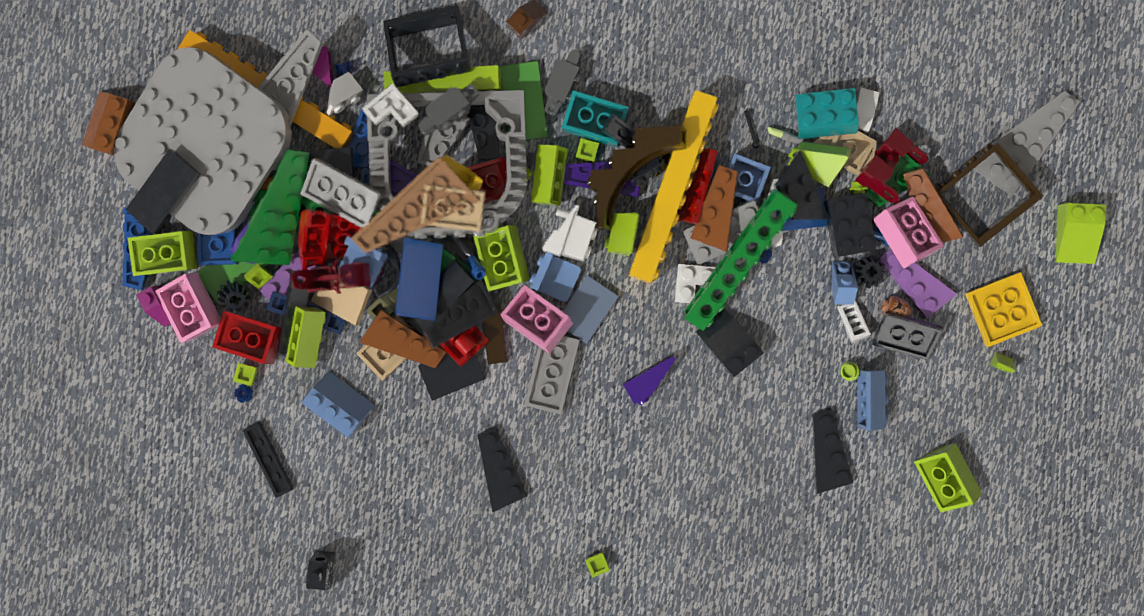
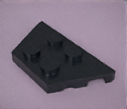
(799, 186)

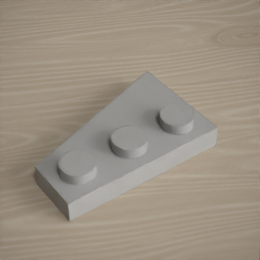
(439, 143)

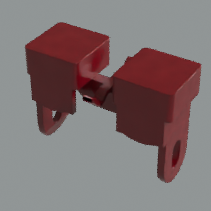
(879, 171)
(327, 277)

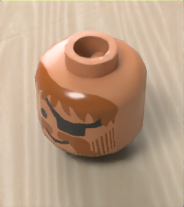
(896, 305)

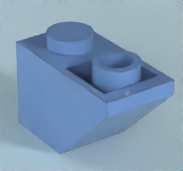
(843, 283)

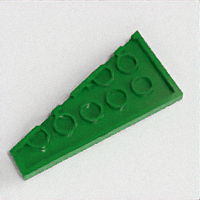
(276, 217)

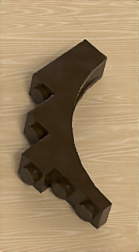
(625, 162)

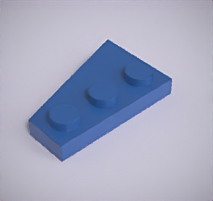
(360, 142)

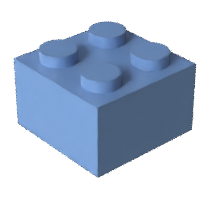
(750, 177)

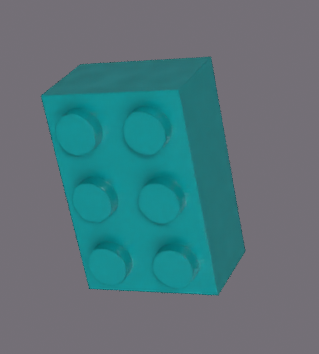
(826, 113)
(588, 115)

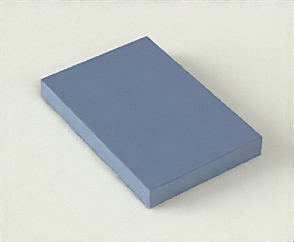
(588, 308)

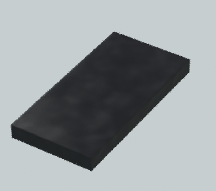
(162, 191)

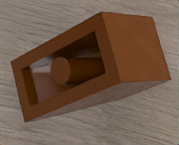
(525, 18)

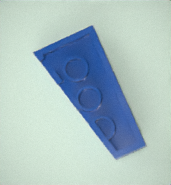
(132, 228)

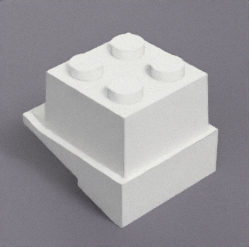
(572, 237)

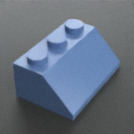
(872, 399)
(338, 404)

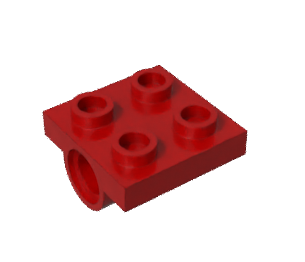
(465, 345)

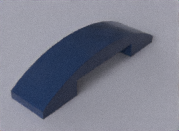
(332, 323)

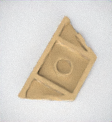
(861, 147)

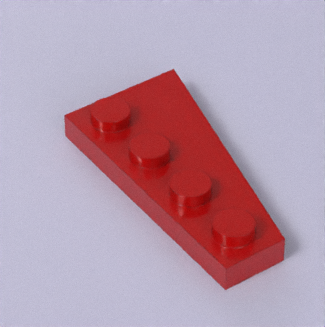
(697, 191)

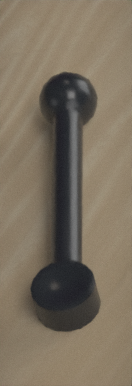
(756, 144)

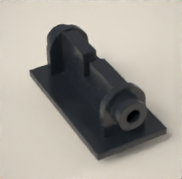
(653, 168)
(462, 246)

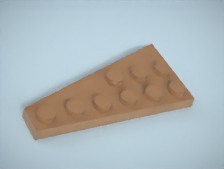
(405, 210)

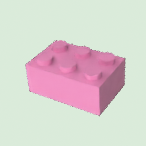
(908, 232)
(188, 307)
(536, 319)

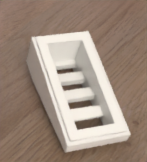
(854, 338)

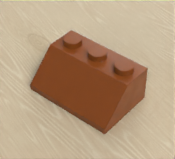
(106, 121)

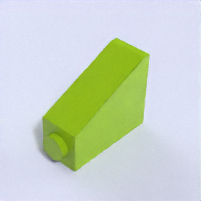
(822, 160)

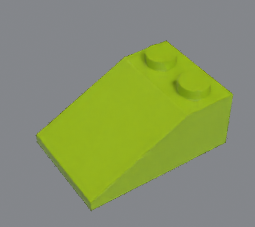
(1079, 232)
(622, 234)
(162, 253)

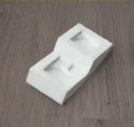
(866, 108)

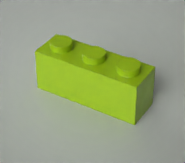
(549, 175)
(305, 337)

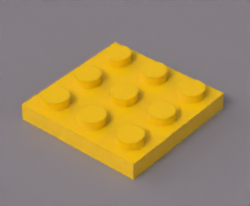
(1003, 309)

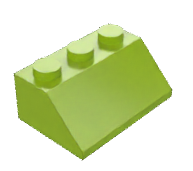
(502, 258)
(948, 478)

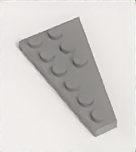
(292, 73)
(1027, 141)

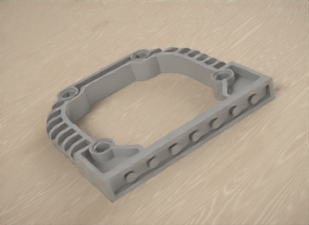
(506, 110)

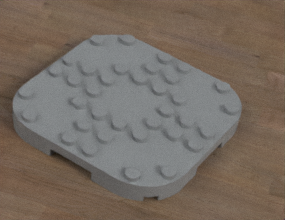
(216, 125)

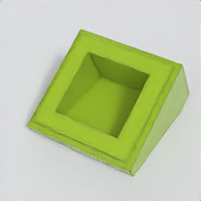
(1003, 363)

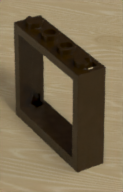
(1033, 197)

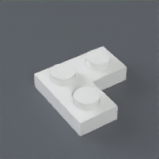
(393, 103)
(687, 278)

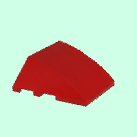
(323, 237)

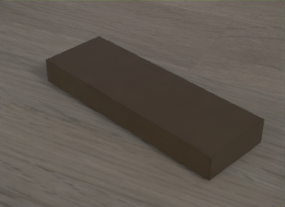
(495, 333)

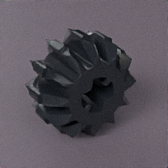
(877, 272)
(233, 295)

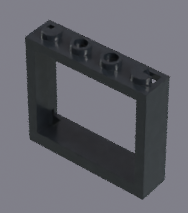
(418, 23)

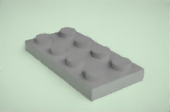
(341, 193)
(741, 217)
(552, 376)

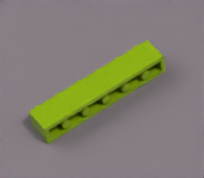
(482, 78)

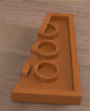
(933, 207)
(717, 211)
(398, 339)

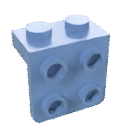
(374, 257)
(555, 277)

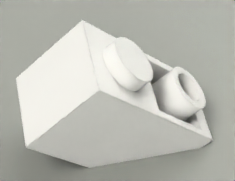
(342, 93)

